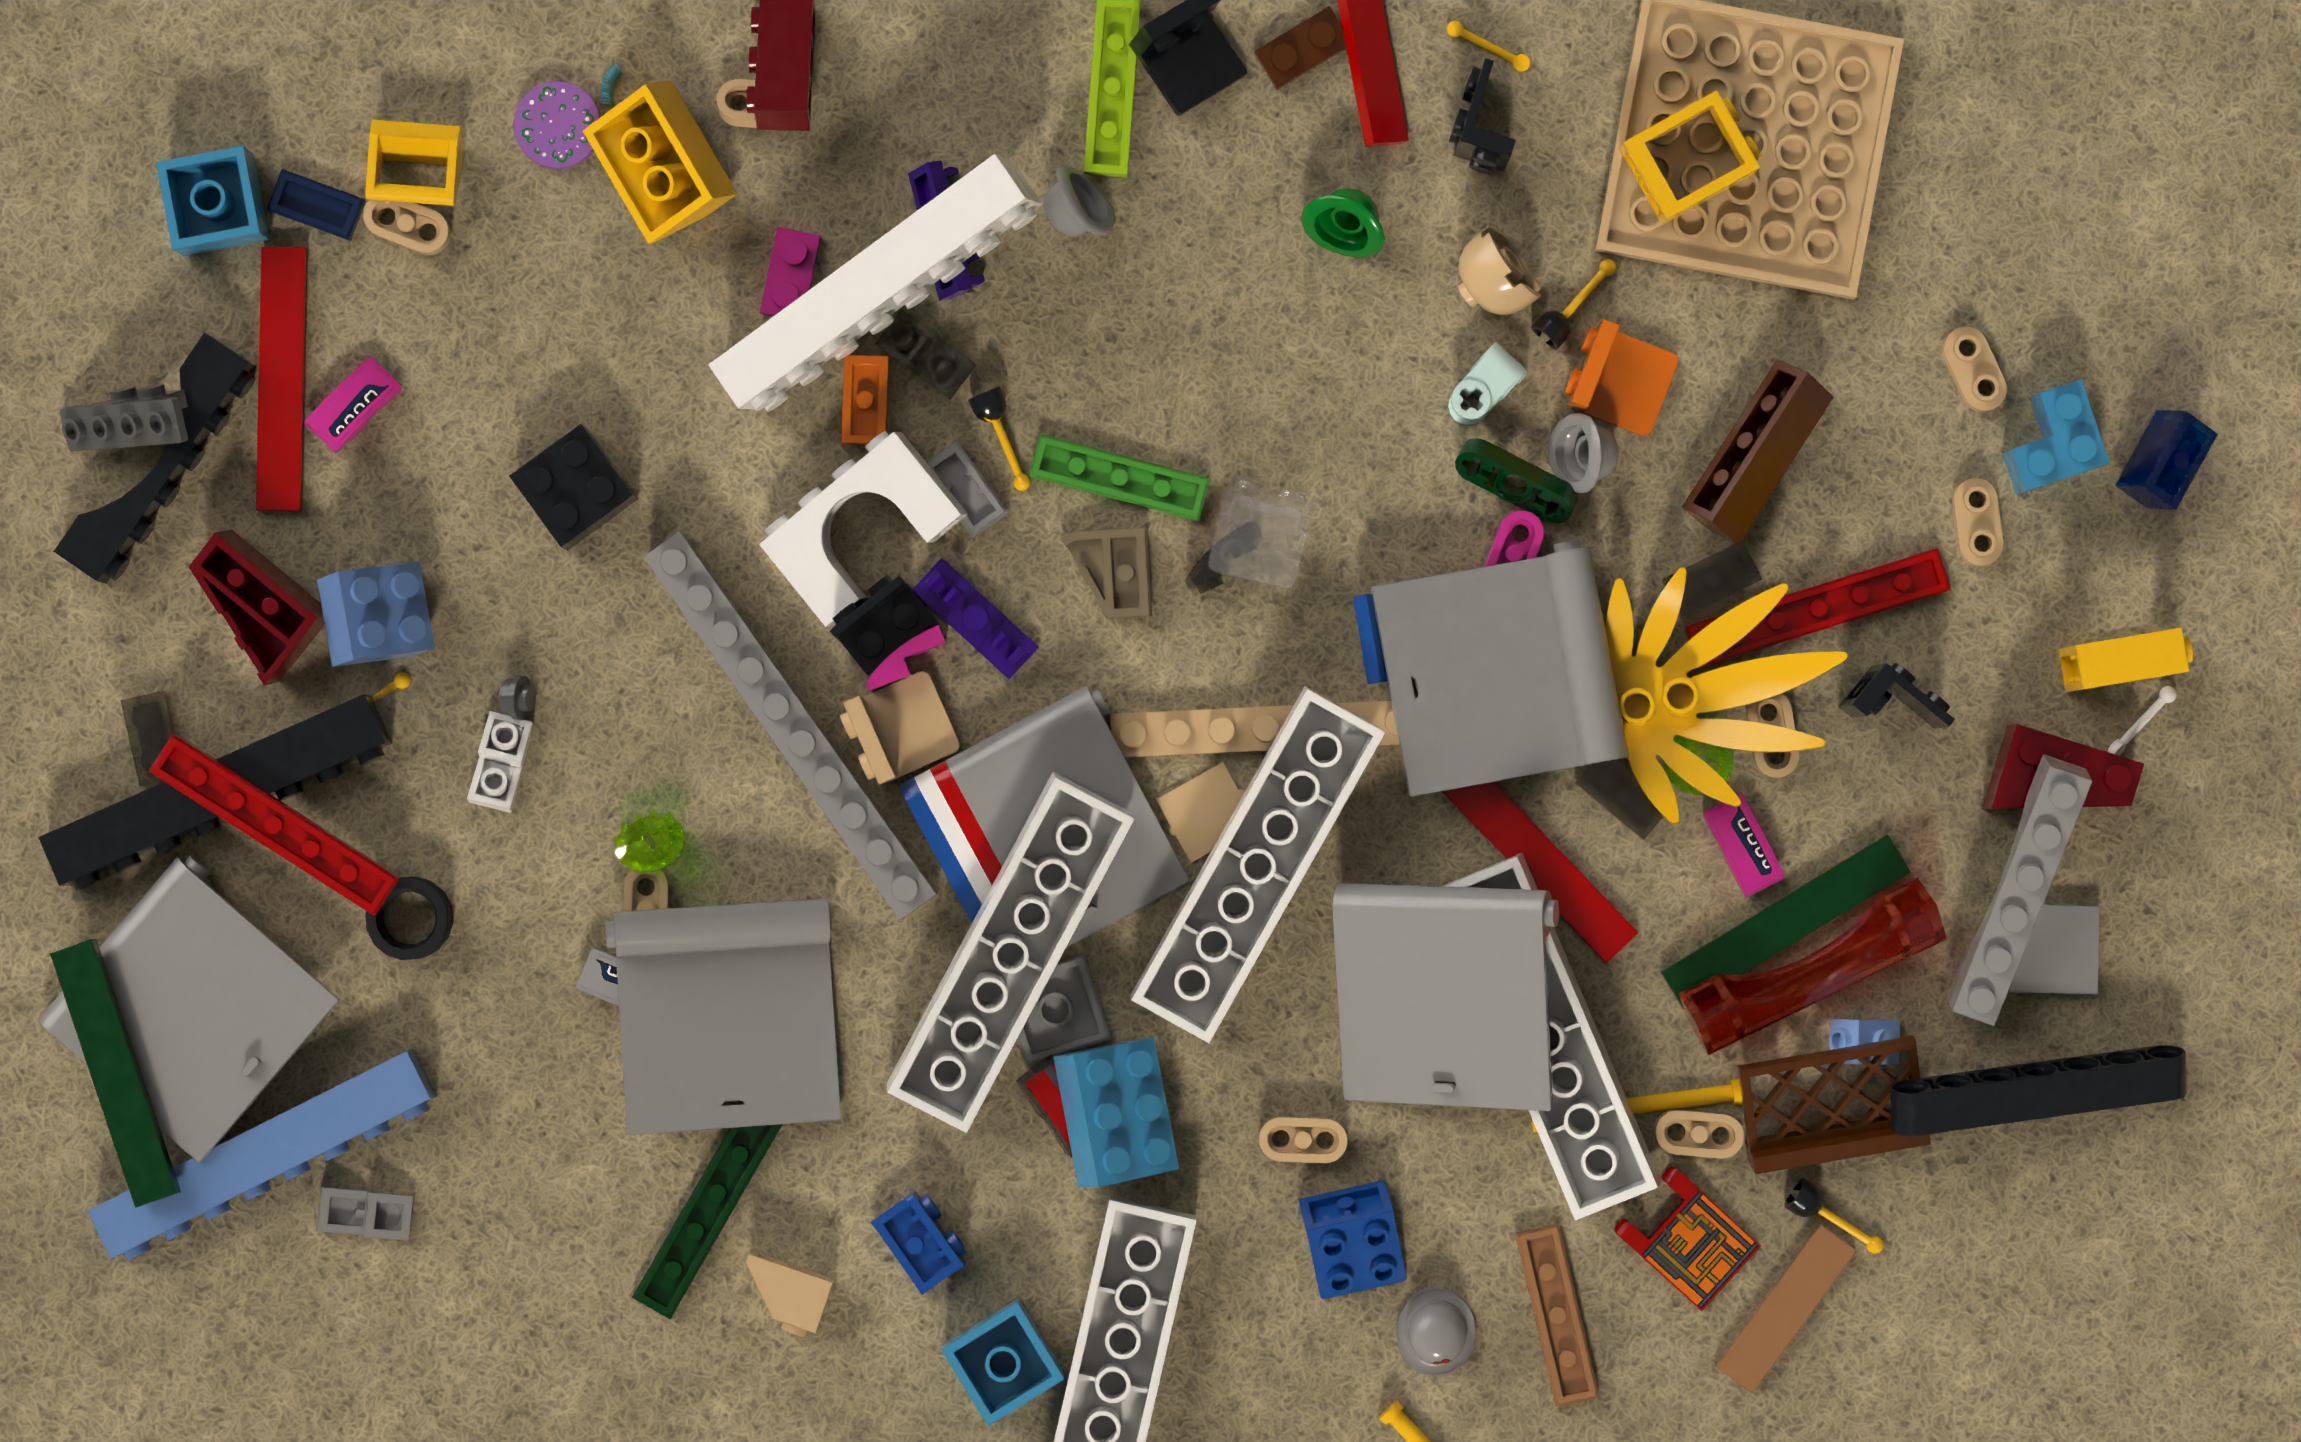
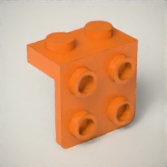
(1621, 379)

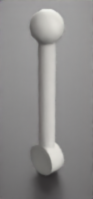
(2166, 695)

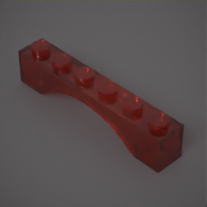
(1886, 934)

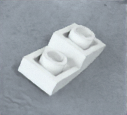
(500, 762)

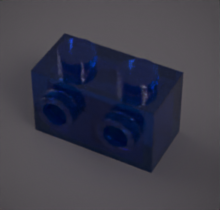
(2166, 459)

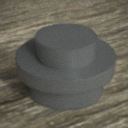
(517, 697)

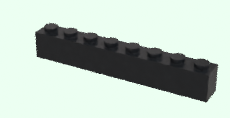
(164, 814)

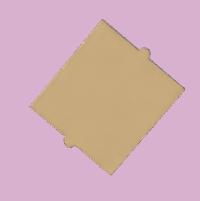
(1201, 810)

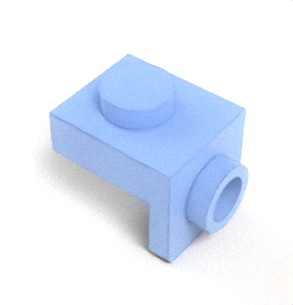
(1863, 1031)

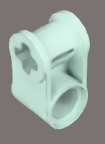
(1490, 381)

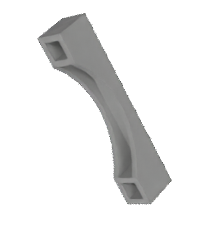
(2037, 850)

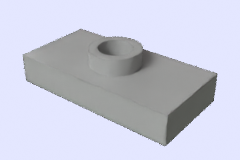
(968, 488)

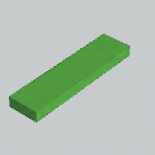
(1119, 477)

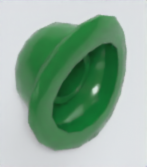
(1344, 223)

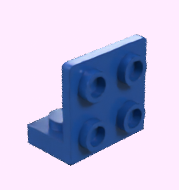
(1353, 1239)

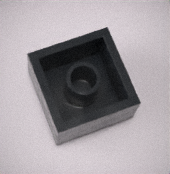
(573, 487)

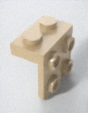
(900, 728)

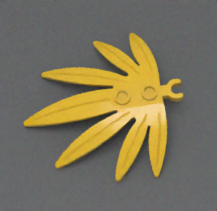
(1665, 702)

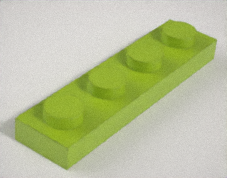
(1111, 88)

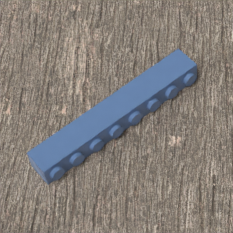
(268, 1151)

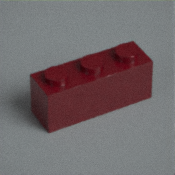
(782, 64)

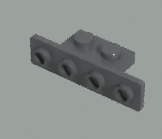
(127, 420)

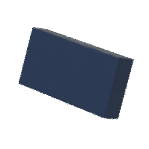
(316, 205)

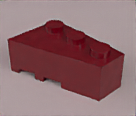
(259, 602)
(2020, 753)

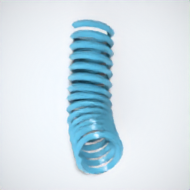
(614, 76)

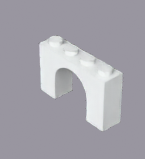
(803, 542)

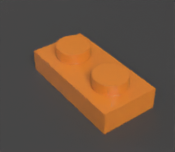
(864, 398)

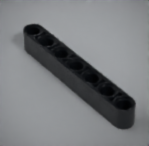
(2038, 1090)

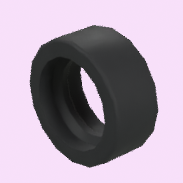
(441, 931)

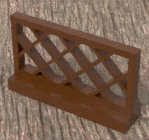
(1827, 1141)

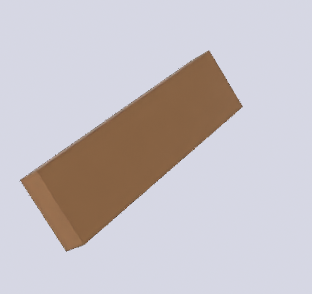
(1785, 1308)
(1557, 1315)

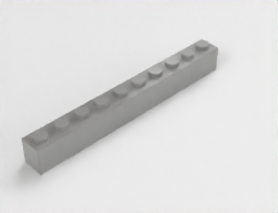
(790, 725)

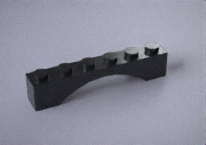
(104, 536)

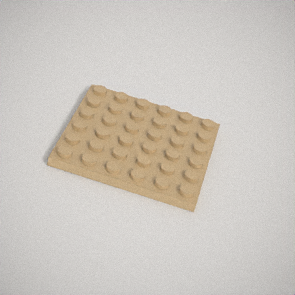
(1809, 101)

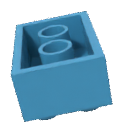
(1116, 1113)

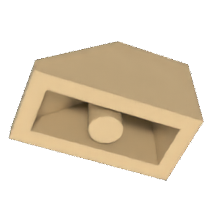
(791, 1292)

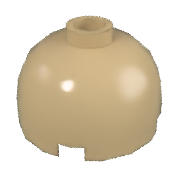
(1495, 275)

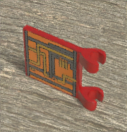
(1695, 1245)

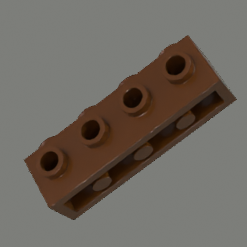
(1757, 451)

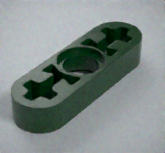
(1509, 464)

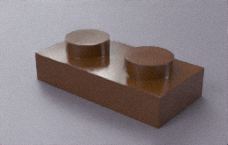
(1302, 48)

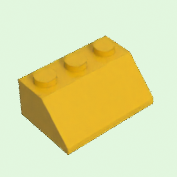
(659, 161)

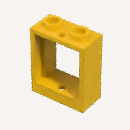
(1652, 180)
(2125, 659)

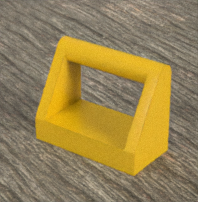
(414, 144)

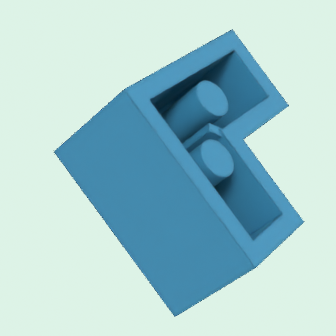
(2068, 444)

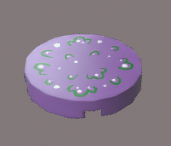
(552, 124)

